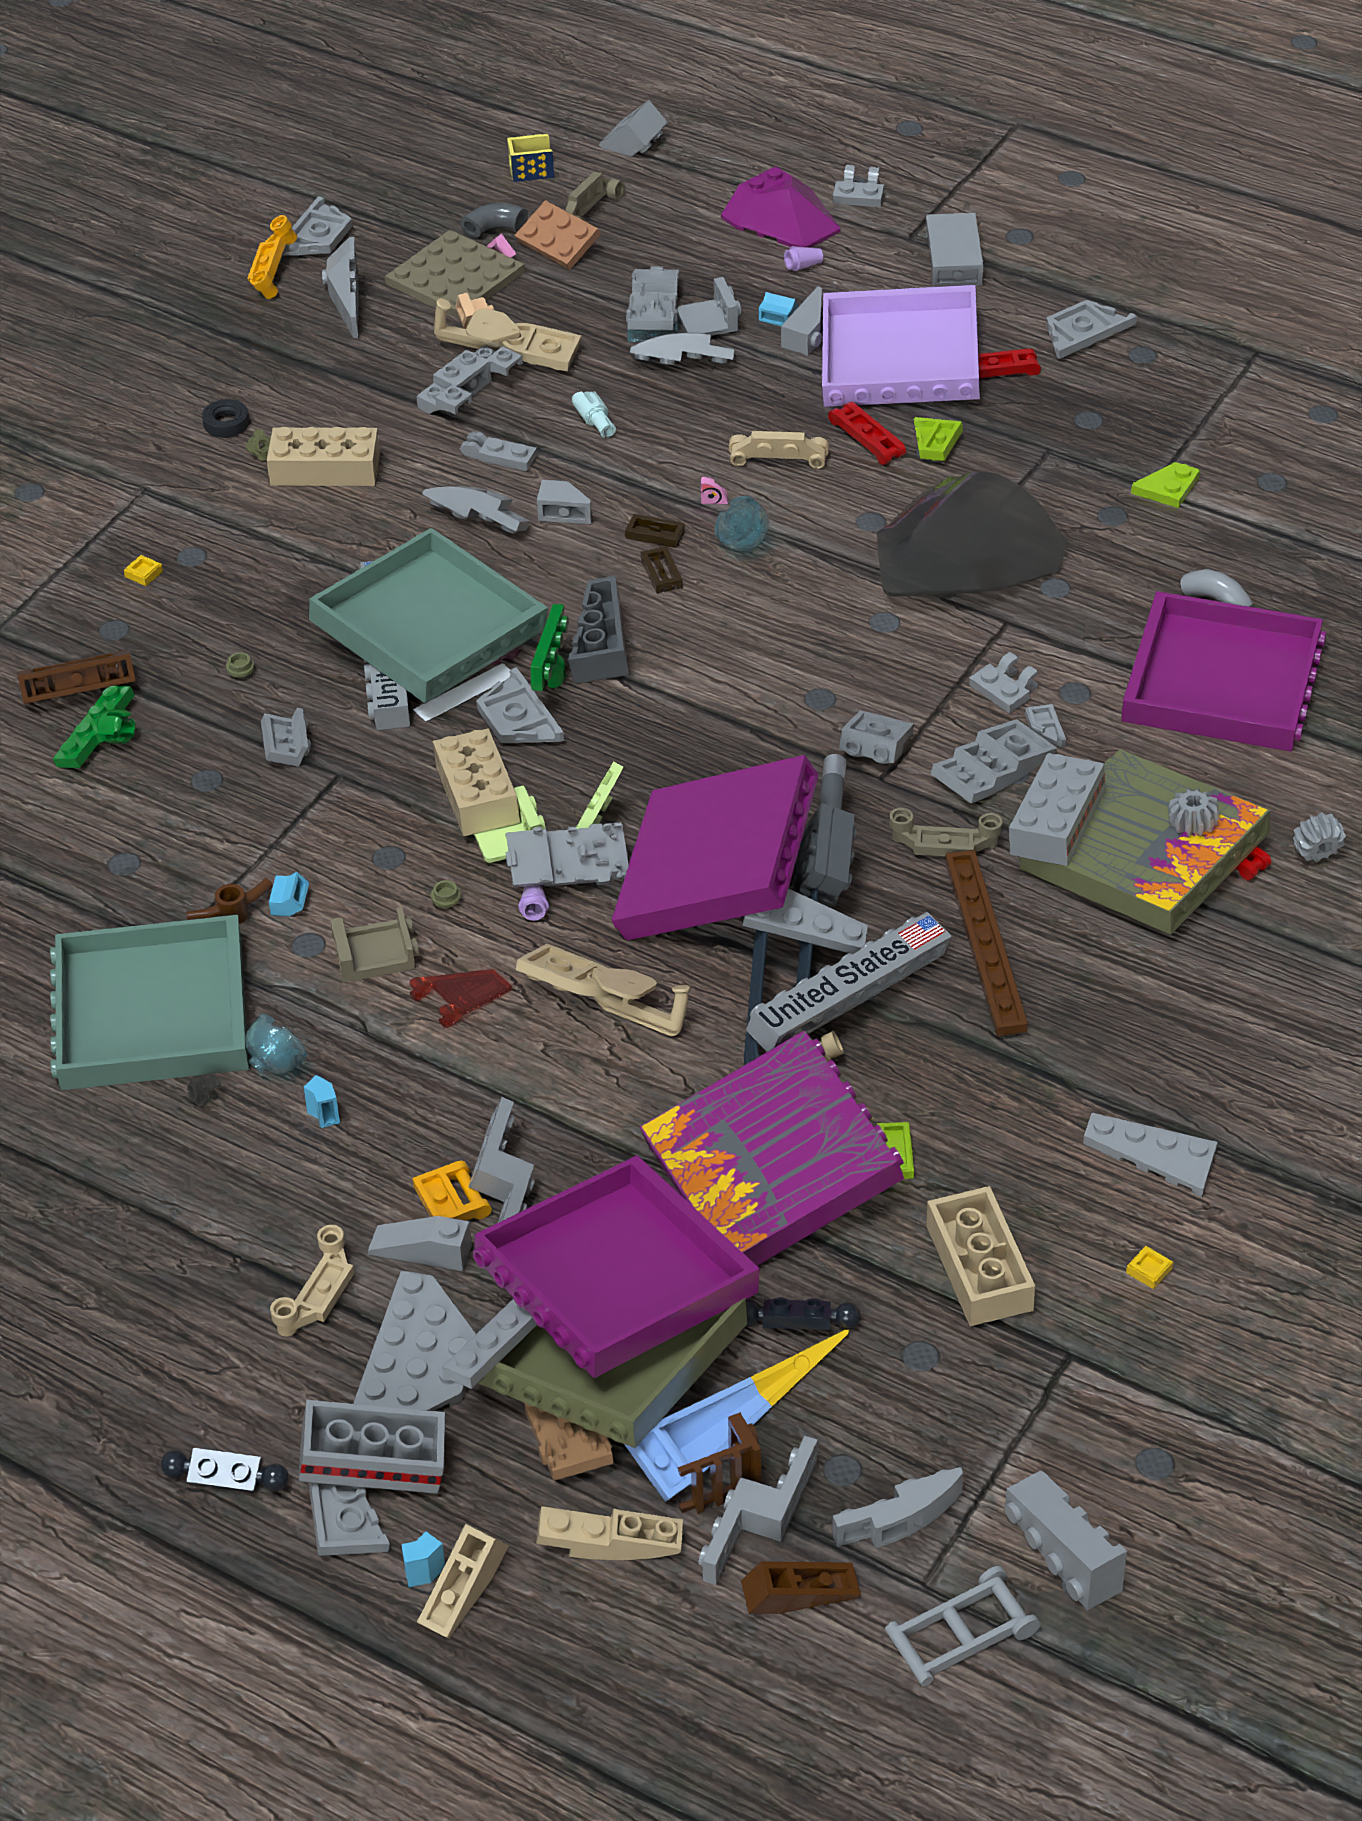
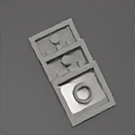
(993, 761)

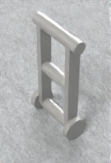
(990, 1582)

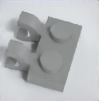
(857, 193)
(999, 687)

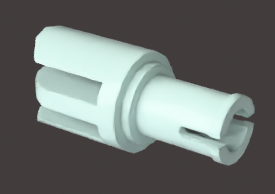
(594, 412)

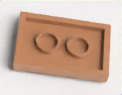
(557, 235)

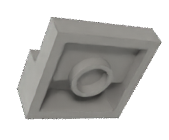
(875, 737)

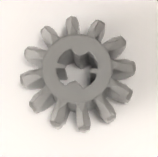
(1193, 812)
(1319, 837)

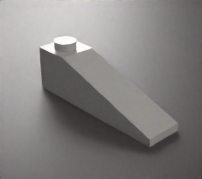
(344, 283)

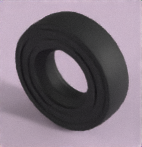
(225, 428)

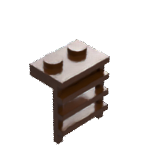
(744, 1463)

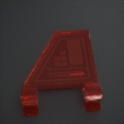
(462, 991)

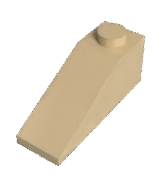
(462, 1580)

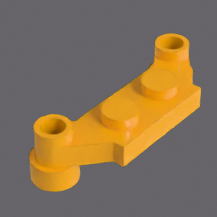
(269, 256)

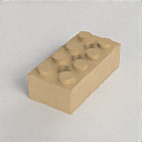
(323, 456)
(476, 782)
(980, 1256)

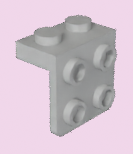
(712, 316)

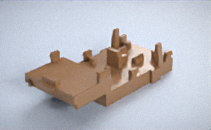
(566, 1445)

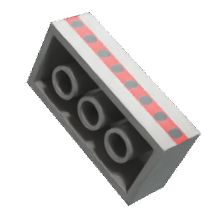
(1057, 809)
(372, 1446)

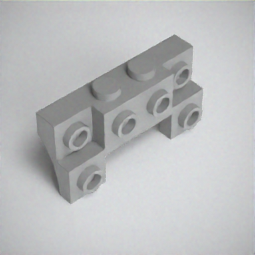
(465, 377)

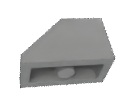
(562, 503)

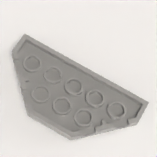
(412, 1346)

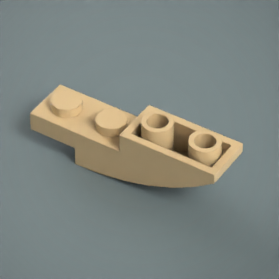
(617, 1537)

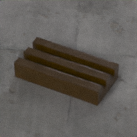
(654, 530)
(665, 581)

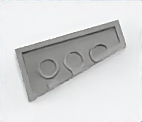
(812, 923)
(1168, 1153)
(345, 1521)

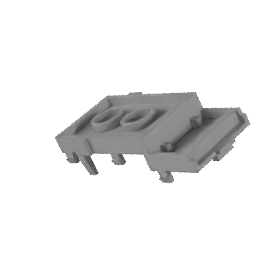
(653, 299)
(567, 855)

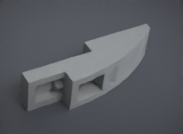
(670, 348)
(476, 502)
(912, 1508)

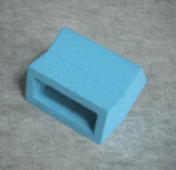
(776, 309)
(288, 894)
(321, 1101)
(423, 1560)

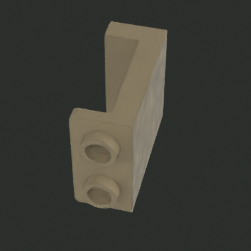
(374, 947)

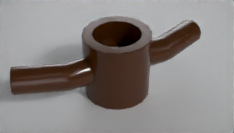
(232, 900)

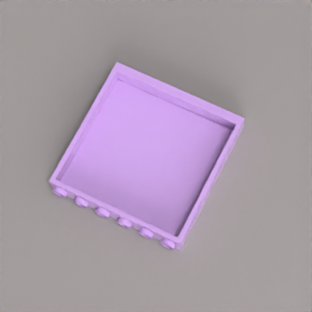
(900, 346)

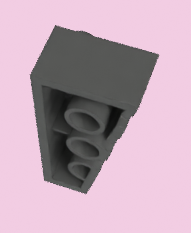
(600, 638)

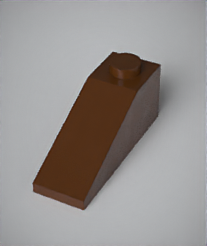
(798, 1585)

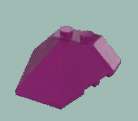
(780, 208)

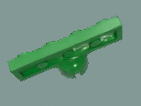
(547, 662)
(100, 724)

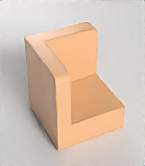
(467, 307)

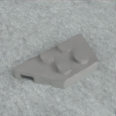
(318, 230)
(1084, 325)
(517, 712)

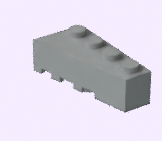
(1067, 1540)

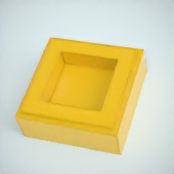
(143, 570)
(1149, 1267)

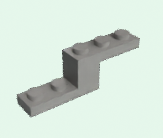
(498, 1172)
(758, 1509)

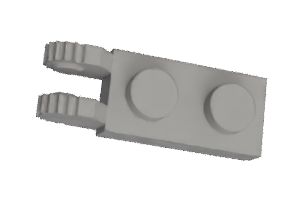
(498, 451)

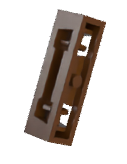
(76, 676)

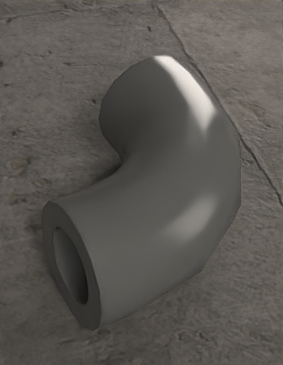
(493, 216)

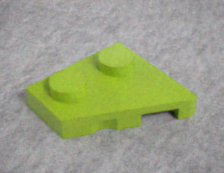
(936, 437)
(1168, 484)

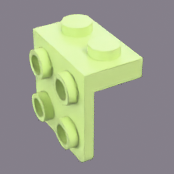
(494, 843)

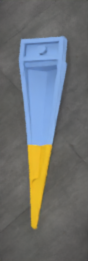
(704, 1425)

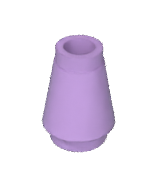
(802, 257)
(533, 903)

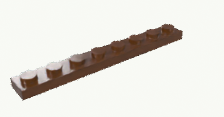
(986, 943)

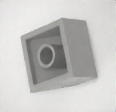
(635, 131)

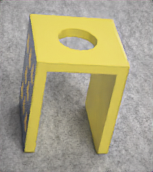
(530, 157)

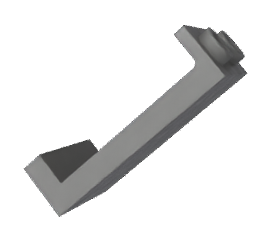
(954, 249)

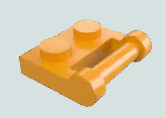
(441, 1198)

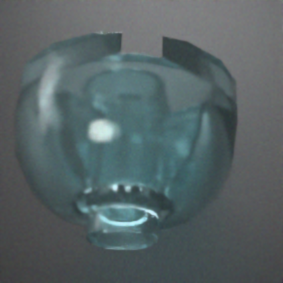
(742, 525)
(273, 1047)

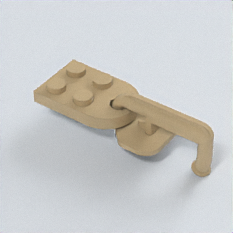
(496, 330)
(589, 978)

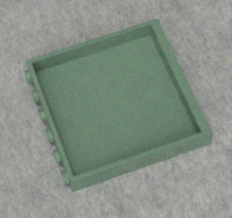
(428, 614)
(148, 1002)

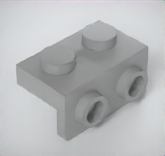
(285, 738)

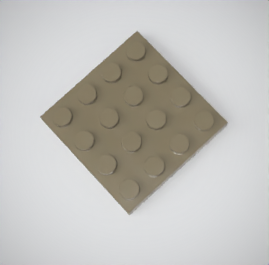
(452, 268)

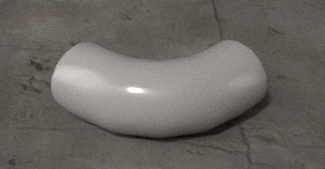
(1214, 585)

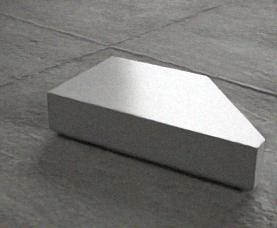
(1046, 723)

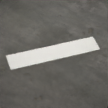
(463, 692)

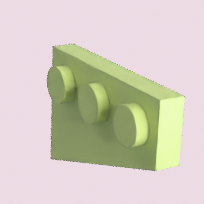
(601, 798)

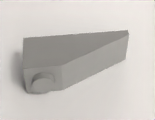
(803, 328)
(425, 1241)

